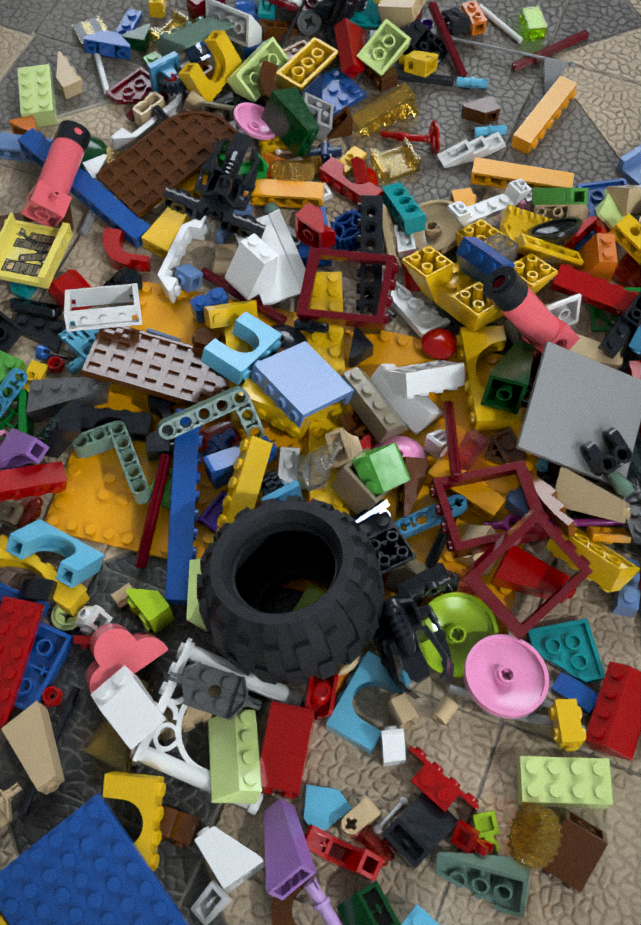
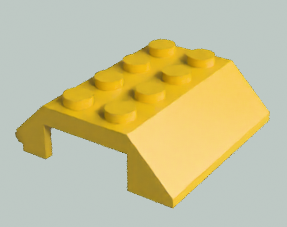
(516, 224)

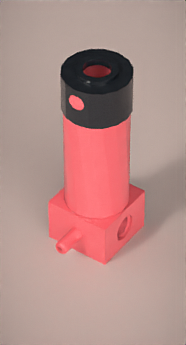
(50, 195)
(526, 311)

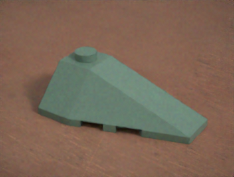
(489, 877)

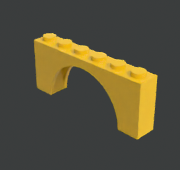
(473, 348)

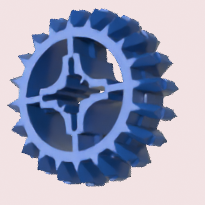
(347, 231)

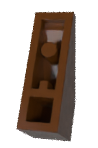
(277, 29)
(409, 491)

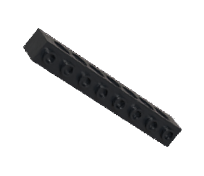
(370, 205)

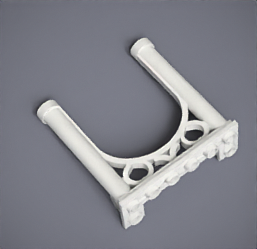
(188, 770)

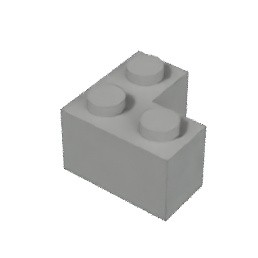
(322, 113)

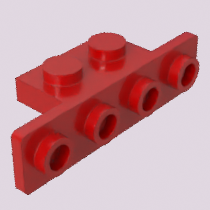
(436, 785)

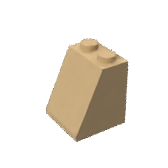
(400, 11)

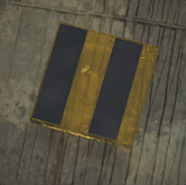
(88, 27)

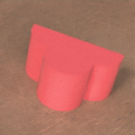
(115, 647)

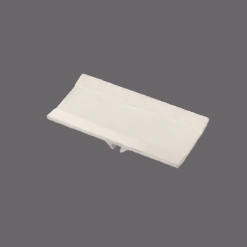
(289, 266)

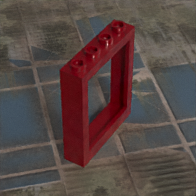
(348, 319)
(481, 544)
(471, 574)

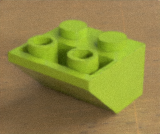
(150, 608)

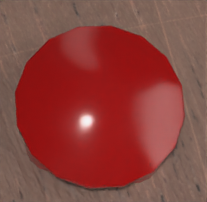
(439, 344)

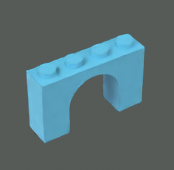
(239, 365)
(39, 536)
(344, 719)

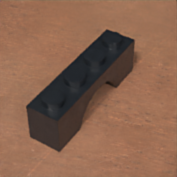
(136, 423)
(154, 442)

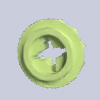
(60, 621)

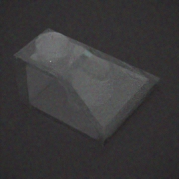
(318, 466)

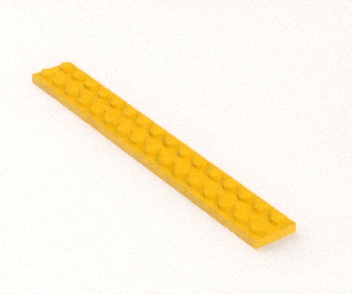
(330, 346)

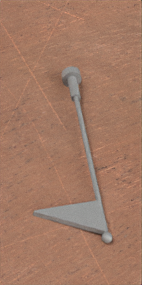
(552, 67)

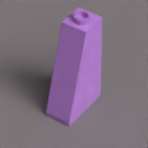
(286, 850)

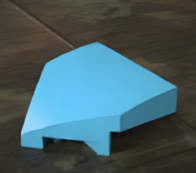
(323, 806)

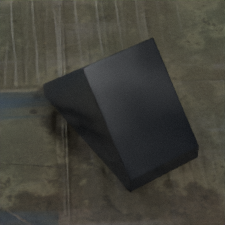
(360, 348)

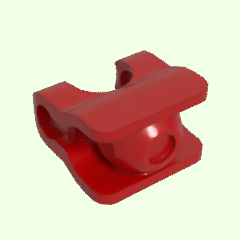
(321, 695)

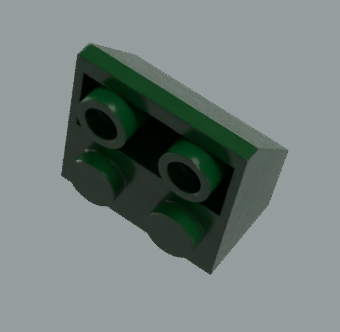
(368, 908)

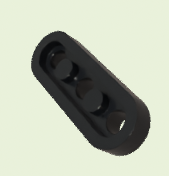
(36, 307)

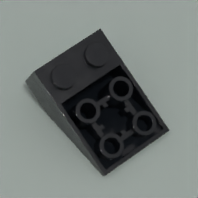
(424, 40)
(388, 542)
(418, 831)

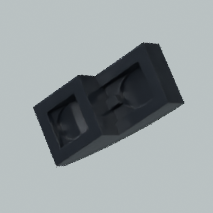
(37, 590)

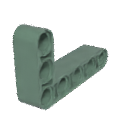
(213, 413)
(115, 436)

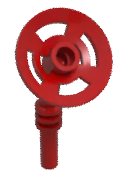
(431, 137)

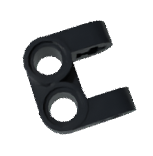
(615, 444)

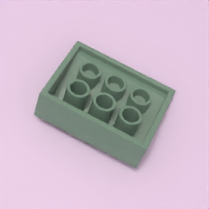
(189, 35)

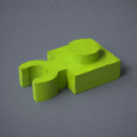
(487, 825)

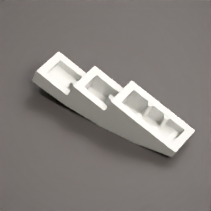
(467, 151)

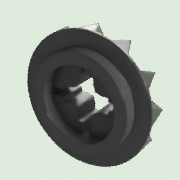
(315, 19)

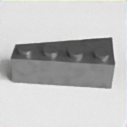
(52, 395)

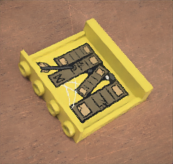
(32, 251)

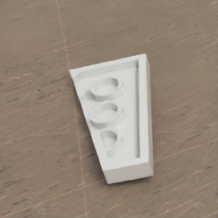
(415, 312)

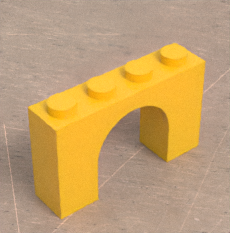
(226, 63)
(147, 794)

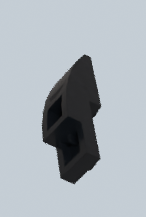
(622, 328)

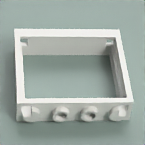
(102, 317)

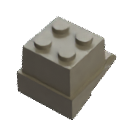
(353, 491)

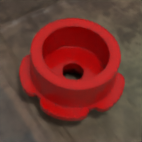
(52, 362)
(46, 696)

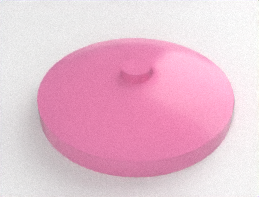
(506, 676)

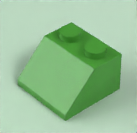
(381, 468)

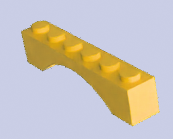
(67, 598)

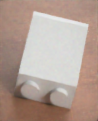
(252, 267)
(228, 858)

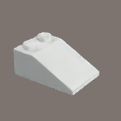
(128, 706)

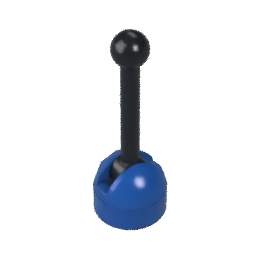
(43, 353)

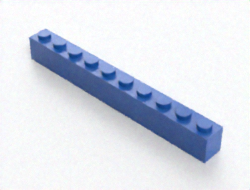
(90, 192)
(183, 513)

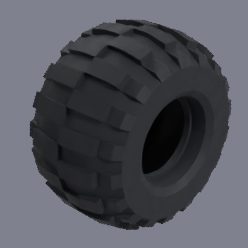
(283, 545)

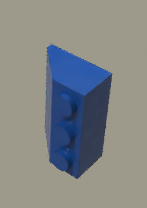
(479, 259)

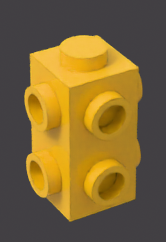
(567, 724)

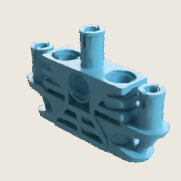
(79, 345)

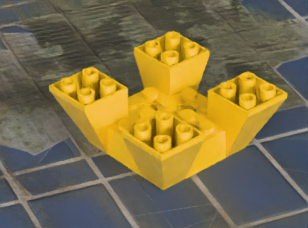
(459, 293)

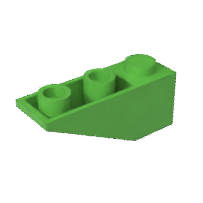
(559, 196)

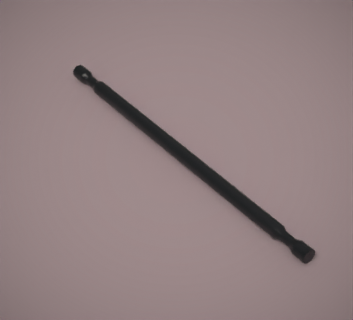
(292, 24)

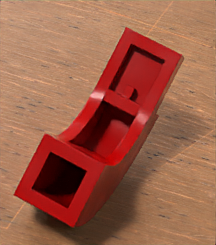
(113, 245)
(343, 855)

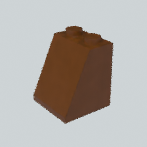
(580, 851)

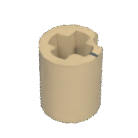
(120, 596)
(444, 710)

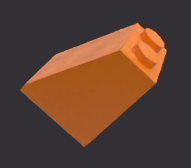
(599, 256)

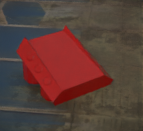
(584, 230)

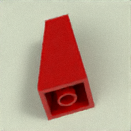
(286, 749)

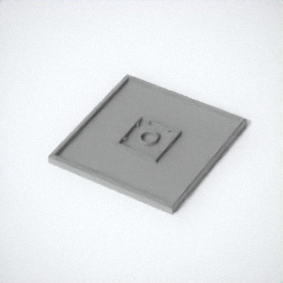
(575, 404)

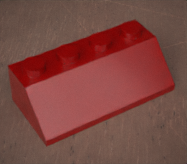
(617, 713)

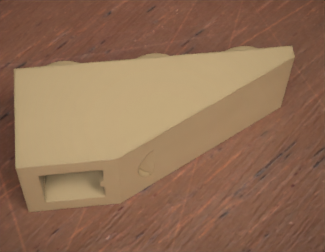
(67, 78)
(561, 211)

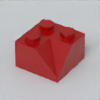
(311, 229)

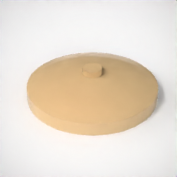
(439, 228)

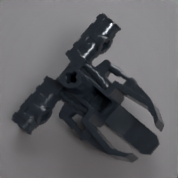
(333, 12)
(222, 190)
(404, 625)

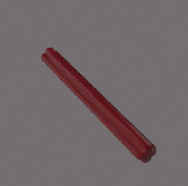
(447, 39)
(551, 49)
(221, 282)
(452, 441)
(153, 511)

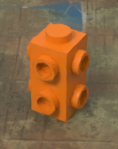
(477, 19)

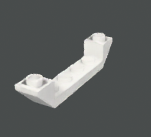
(124, 140)
(491, 207)
(191, 230)

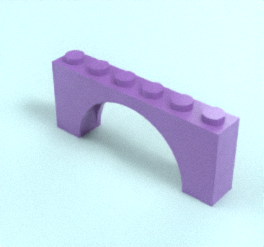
(20, 450)

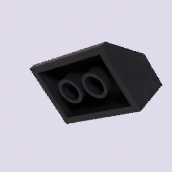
(62, 429)

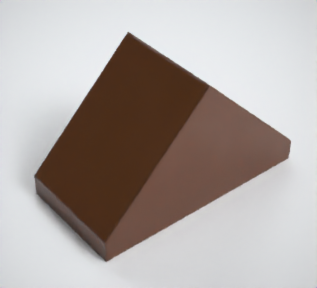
(341, 124)

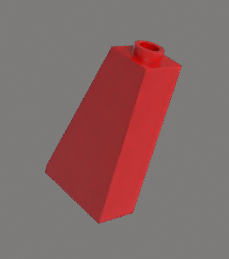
(350, 42)
(528, 575)

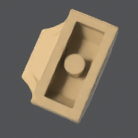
(350, 448)

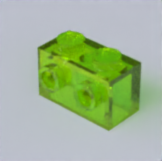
(532, 23)

